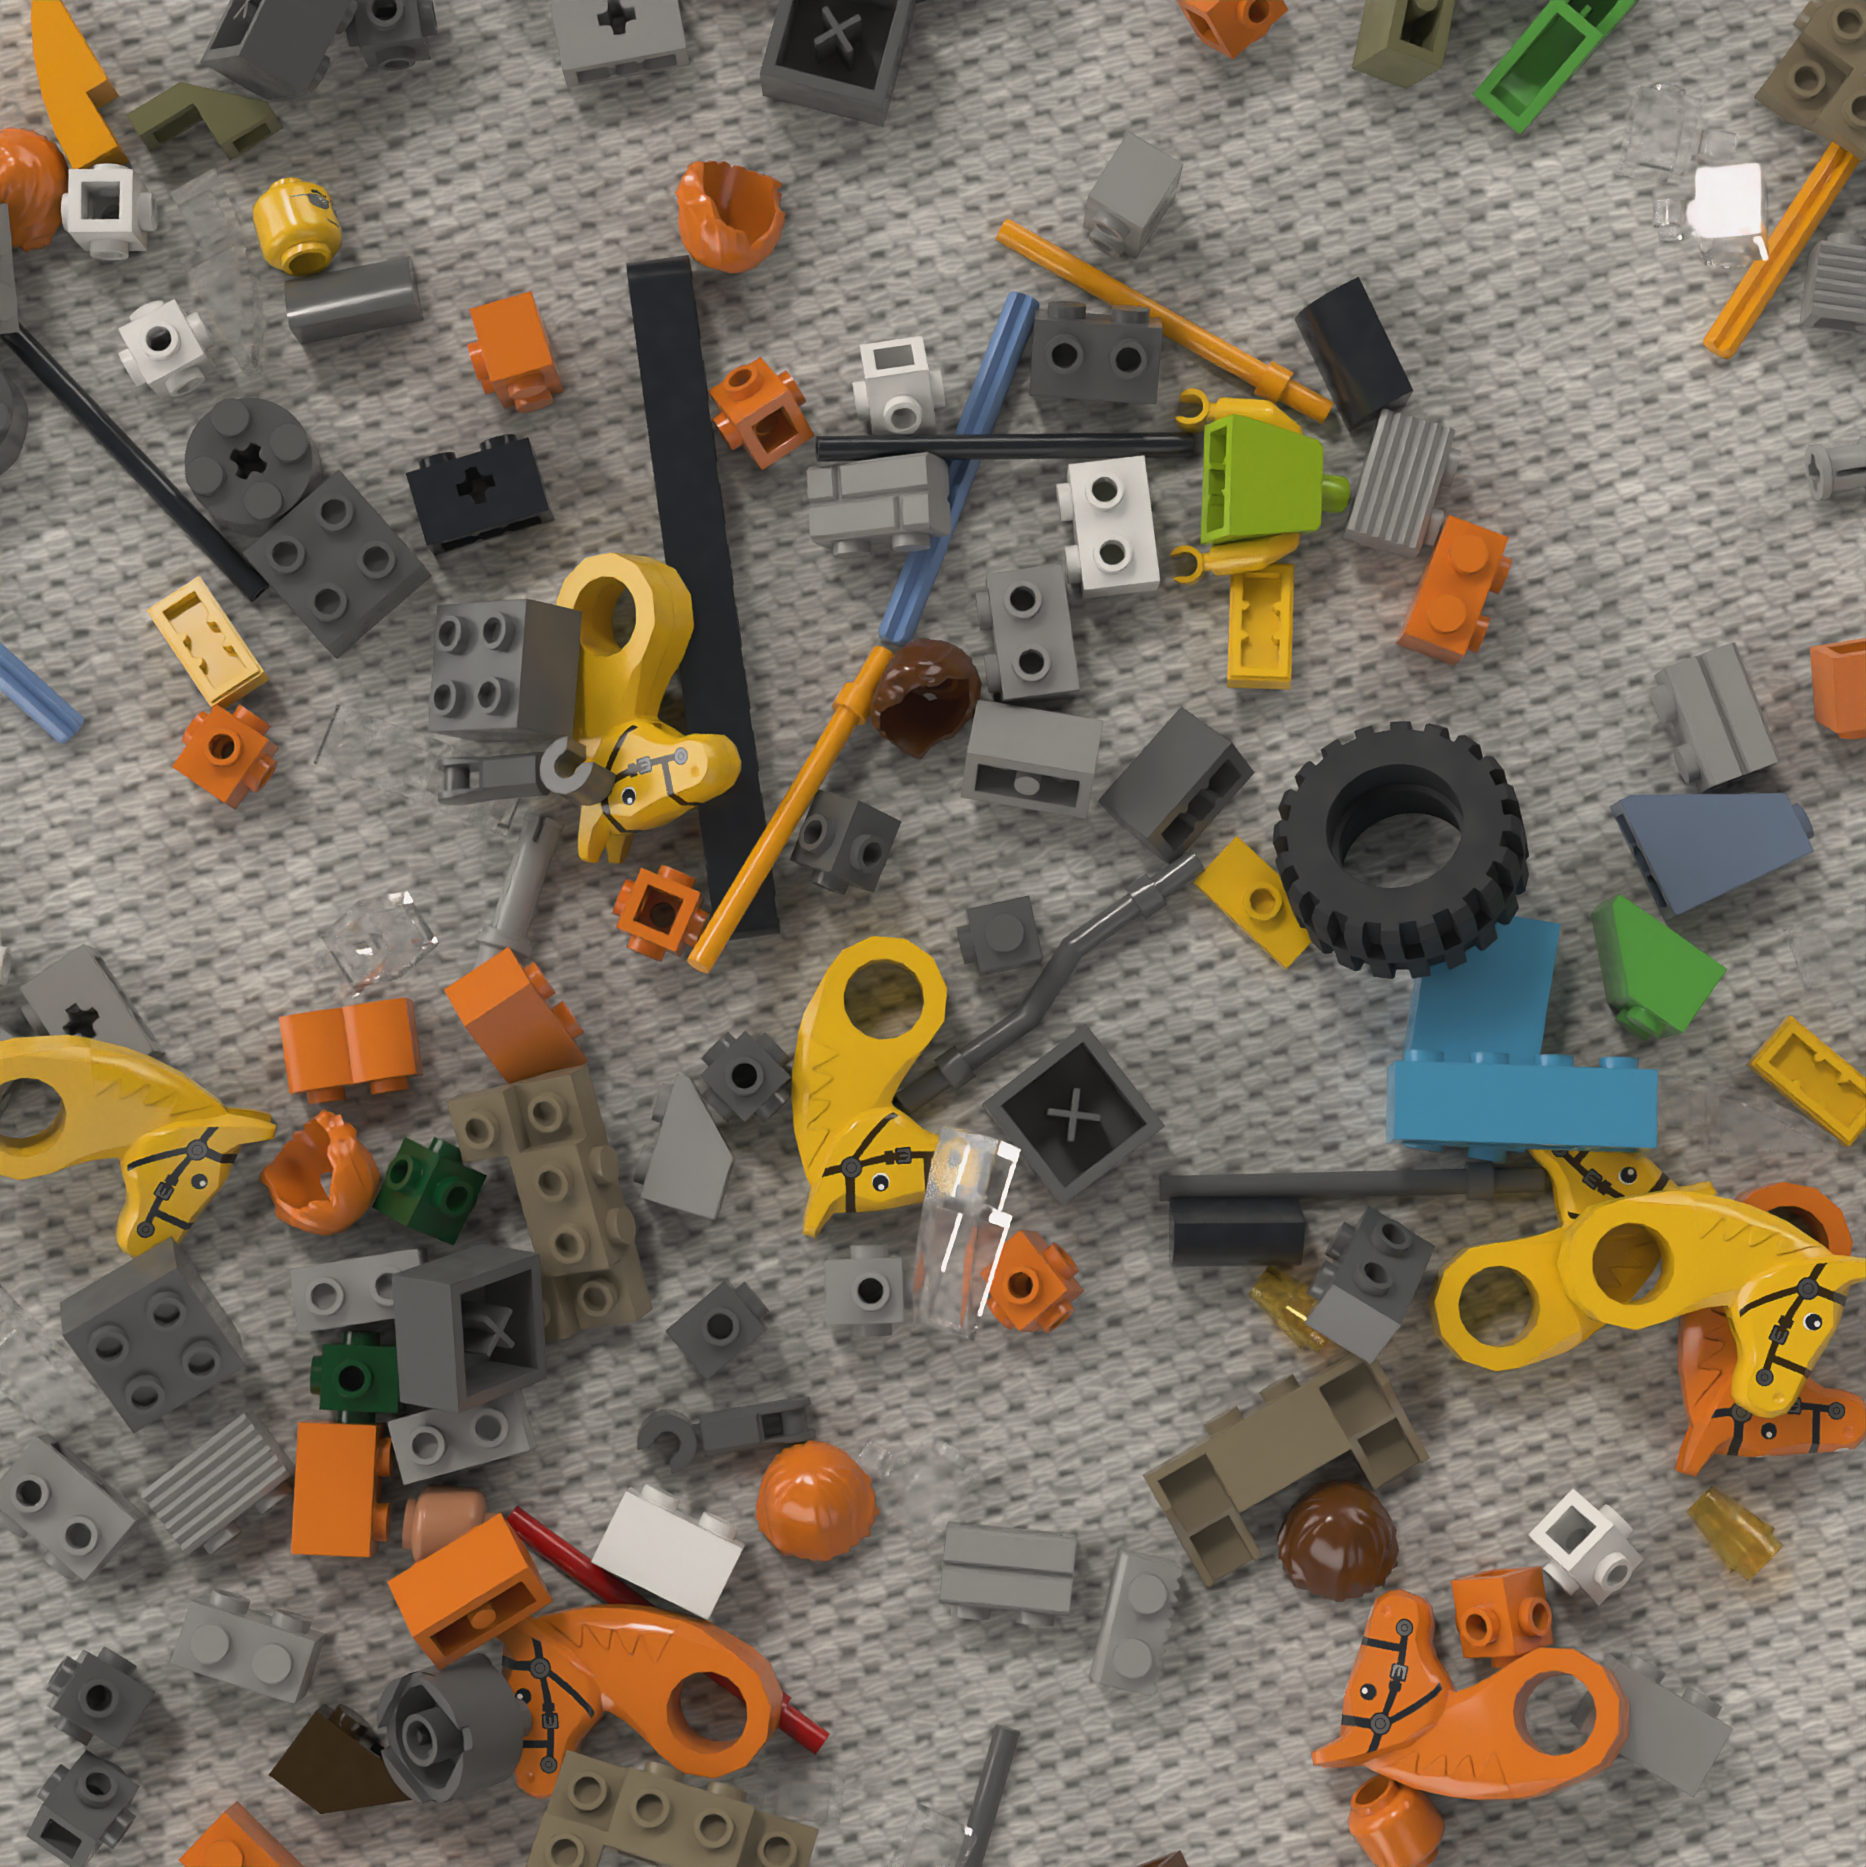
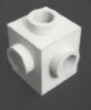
(97, 193)
(179, 366)
(898, 388)
(1586, 1547)

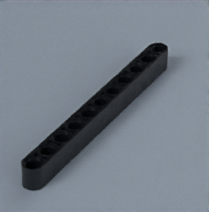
(698, 550)

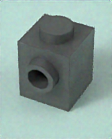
(1000, 936)
(719, 1327)

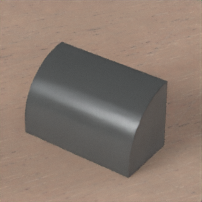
(353, 300)
(1177, 785)

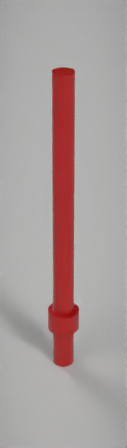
(616, 1592)

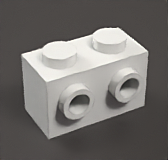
(1110, 527)
(670, 1550)

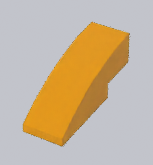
(73, 87)

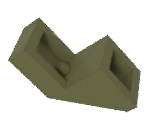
(233, 119)

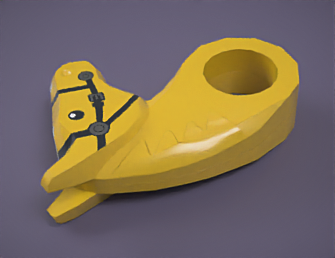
(125, 1105)

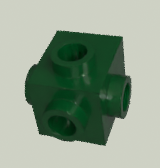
(430, 1189)
(332, 1378)

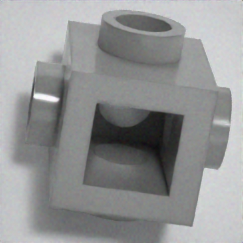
(843, 1297)

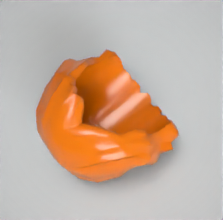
(33, 185)
(728, 215)
(295, 1173)
(815, 1502)

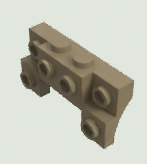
(1823, 74)
(566, 1192)
(1274, 1446)
(659, 1821)

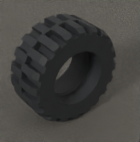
(1389, 777)

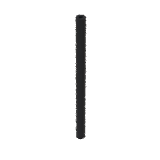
(1007, 446)
(136, 463)

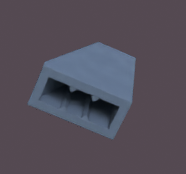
(1709, 843)

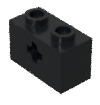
(512, 504)

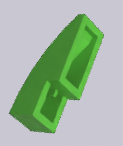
(1548, 57)

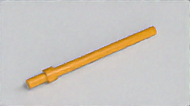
(1271, 381)
(850, 709)

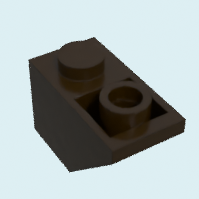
(337, 1764)

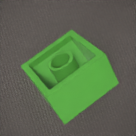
(1650, 970)

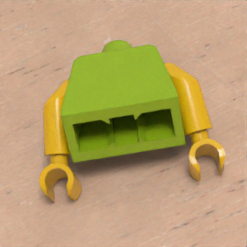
(1258, 485)

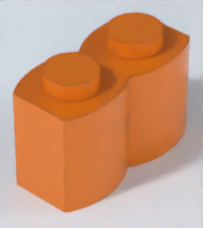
(351, 1048)

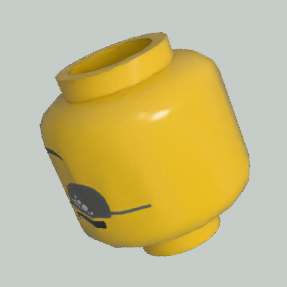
(297, 227)

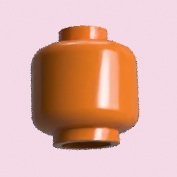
(1395, 1823)

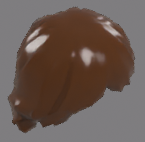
(906, 715)
(1338, 1541)

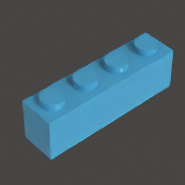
(1521, 1105)

